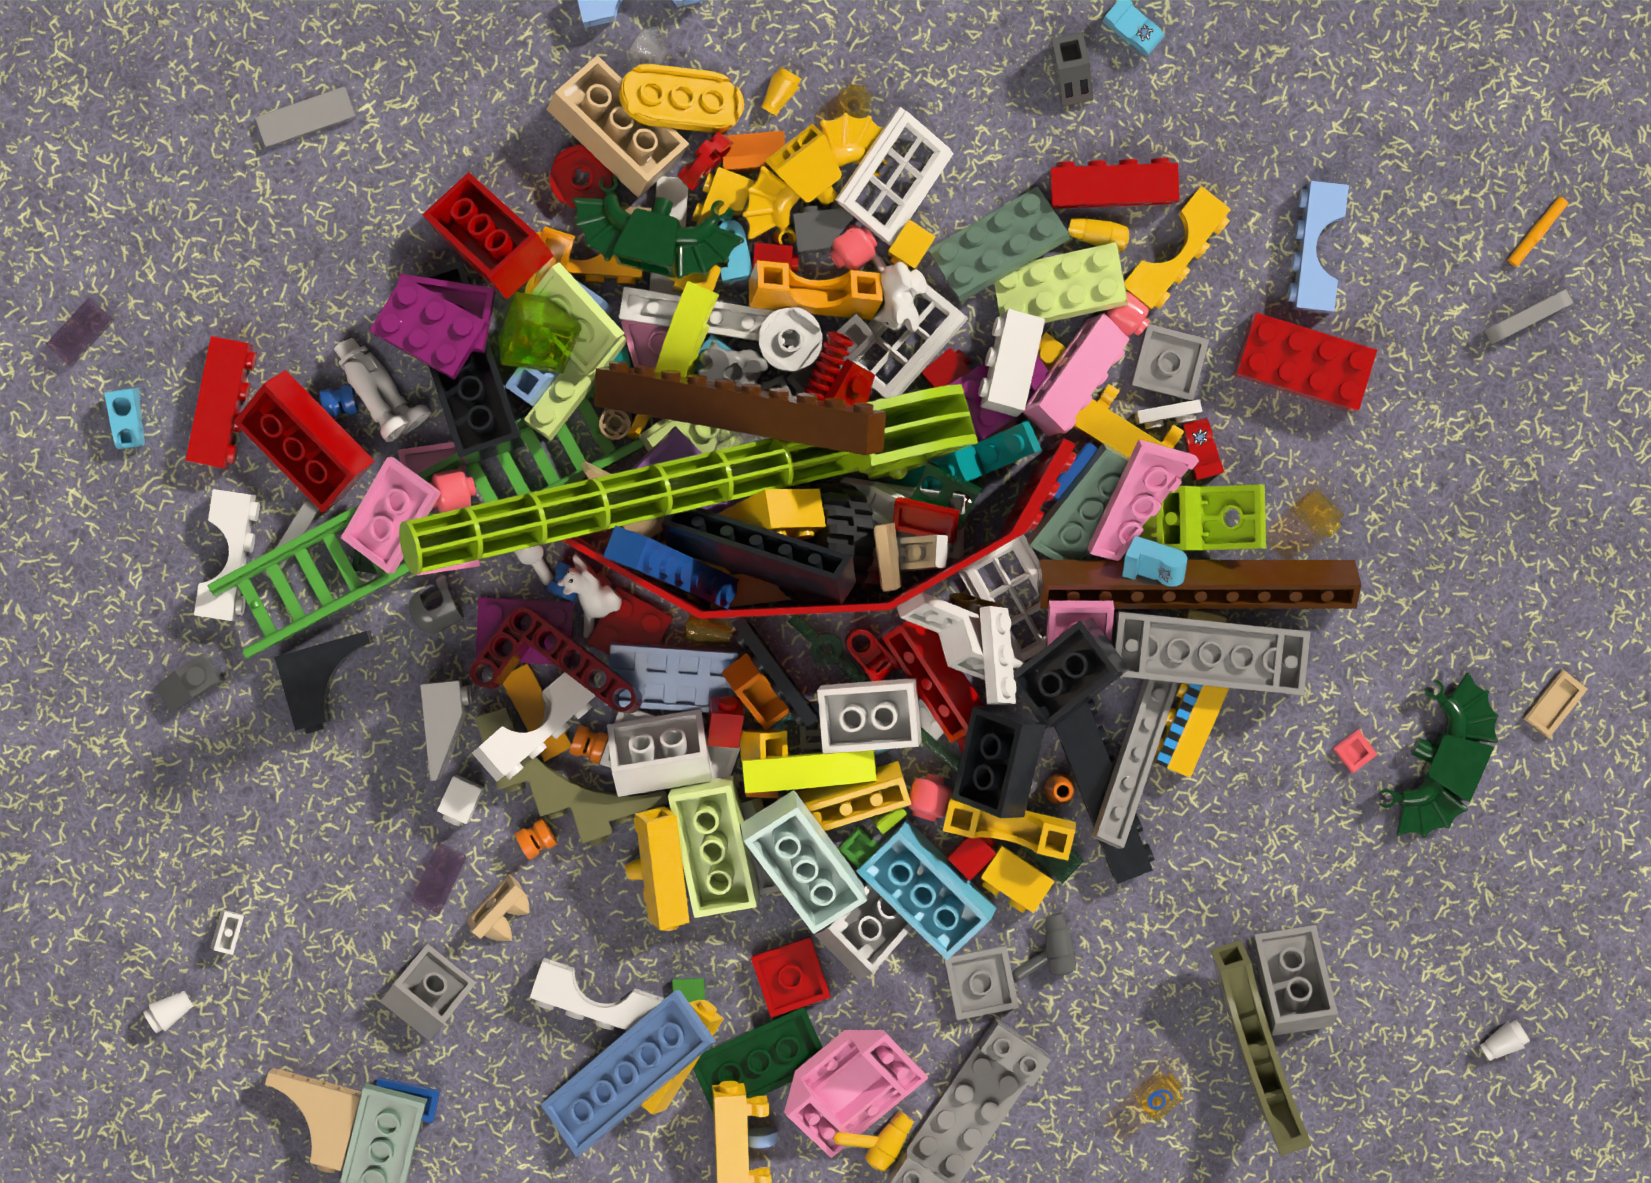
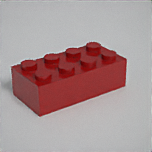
(488, 235)
(1304, 362)
(303, 441)

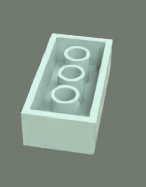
(803, 862)

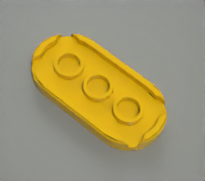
(681, 98)

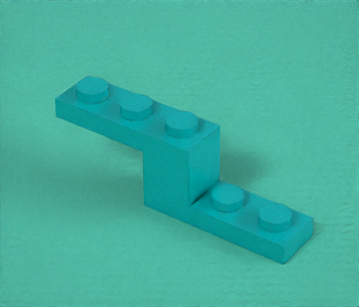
(980, 458)

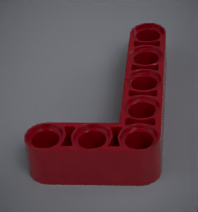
(558, 655)

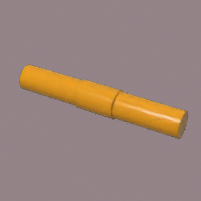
(1537, 231)

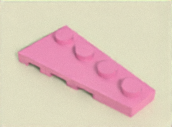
(1138, 496)

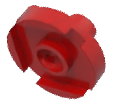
(709, 155)
(564, 171)

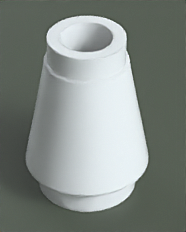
(167, 1011)
(1505, 1040)

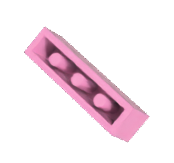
(1076, 375)

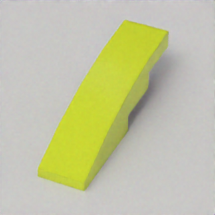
(687, 330)
(808, 771)

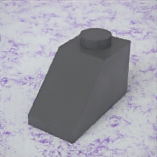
(189, 682)

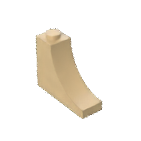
(328, 1111)

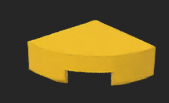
(638, 423)

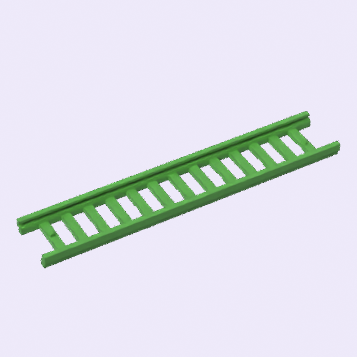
(327, 531)

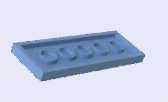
(628, 1073)

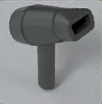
(1058, 951)

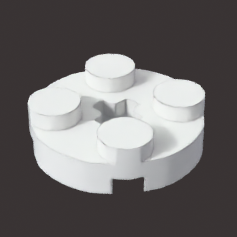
(787, 321)

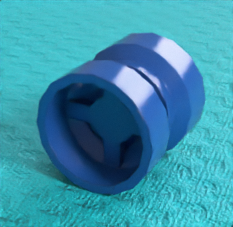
(339, 400)
(561, 569)

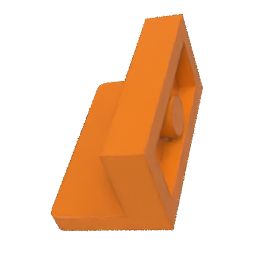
(752, 150)

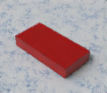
(925, 519)

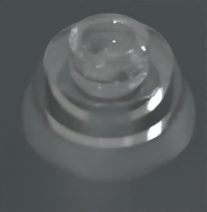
(649, 48)

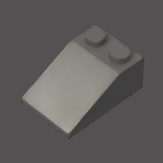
(444, 714)
(865, 934)
(1294, 981)

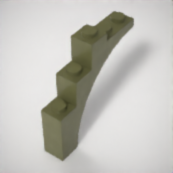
(554, 792)
(1257, 1048)

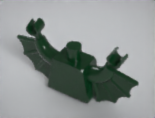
(654, 238)
(1450, 762)

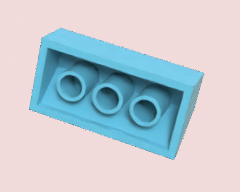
(927, 889)

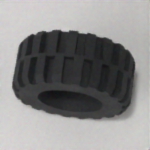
(847, 531)

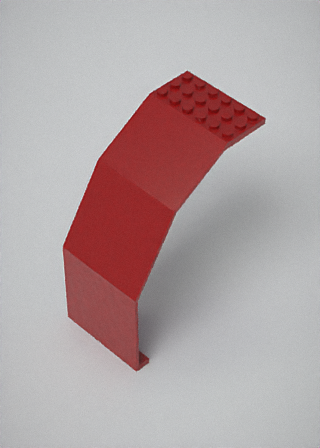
(1023, 518)

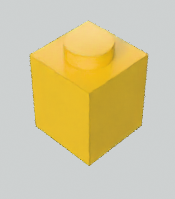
(911, 245)
(763, 744)

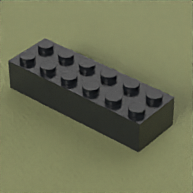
(477, 399)

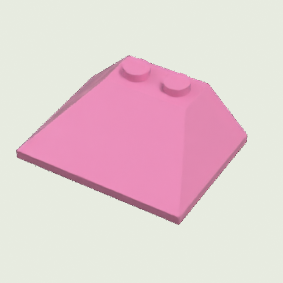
(850, 1086)

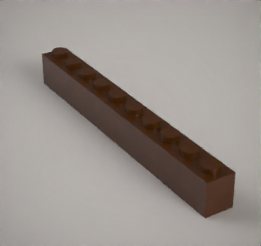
(741, 409)
(1206, 585)

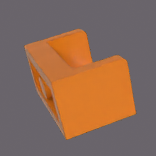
(755, 692)

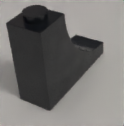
(309, 675)

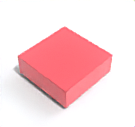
(1354, 751)

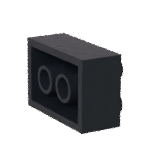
(1068, 672)
(998, 762)

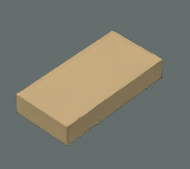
(1555, 703)

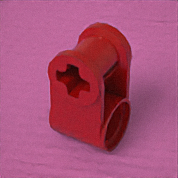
(872, 656)

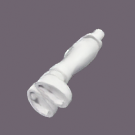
(379, 391)

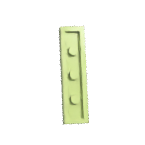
(565, 395)

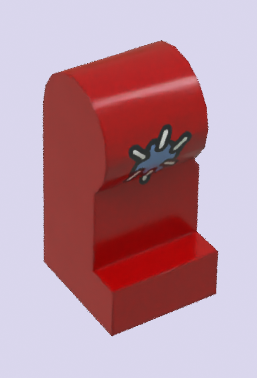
(1200, 442)

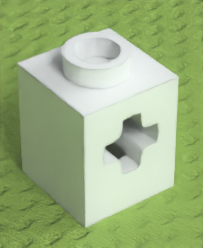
(460, 800)

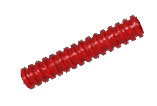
(829, 364)

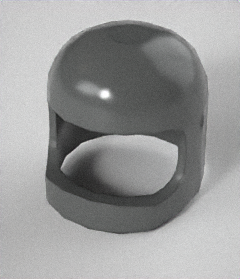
(439, 618)

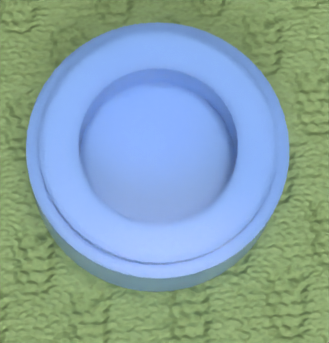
(762, 1137)

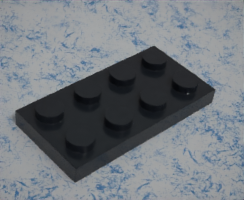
(768, 663)

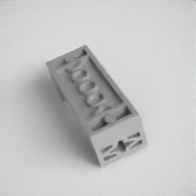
(1212, 653)
(971, 1107)

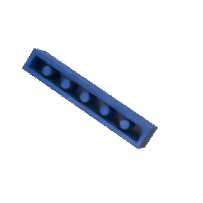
(671, 567)

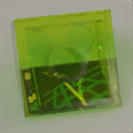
(537, 334)

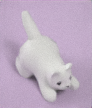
(899, 290)
(593, 592)

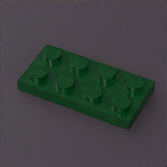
(761, 1056)

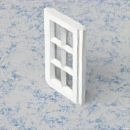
(872, 160)
(923, 355)
(1031, 566)

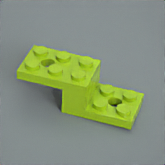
(1197, 518)

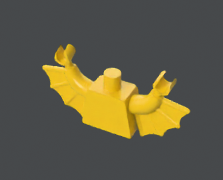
(809, 170)

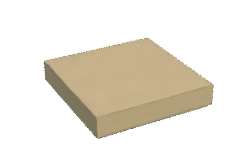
(888, 556)

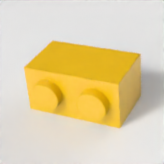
(1015, 879)

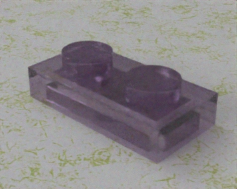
(80, 332)
(439, 878)

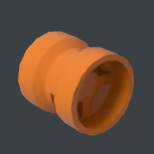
(596, 745)
(541, 834)

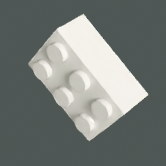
(869, 715)

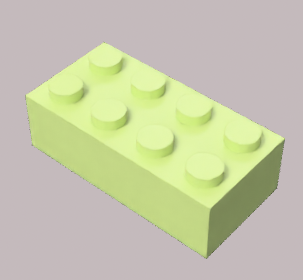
(712, 847)

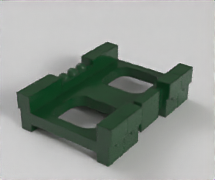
(949, 486)

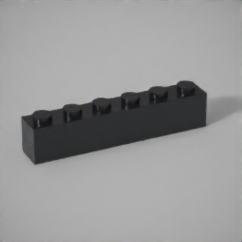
(761, 553)
(1092, 772)

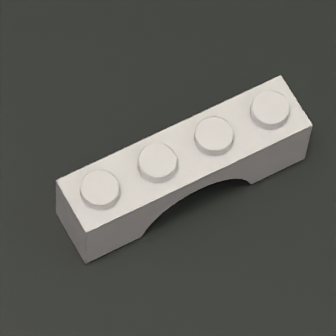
(234, 517)
(506, 748)
(558, 988)

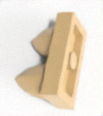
(489, 918)

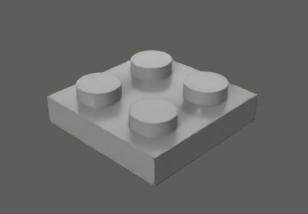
(1170, 362)
(981, 982)

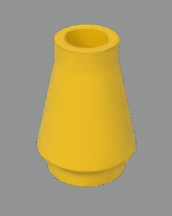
(780, 90)

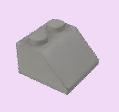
(428, 992)

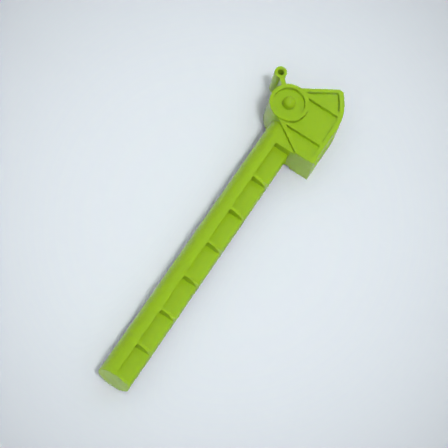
(916, 431)

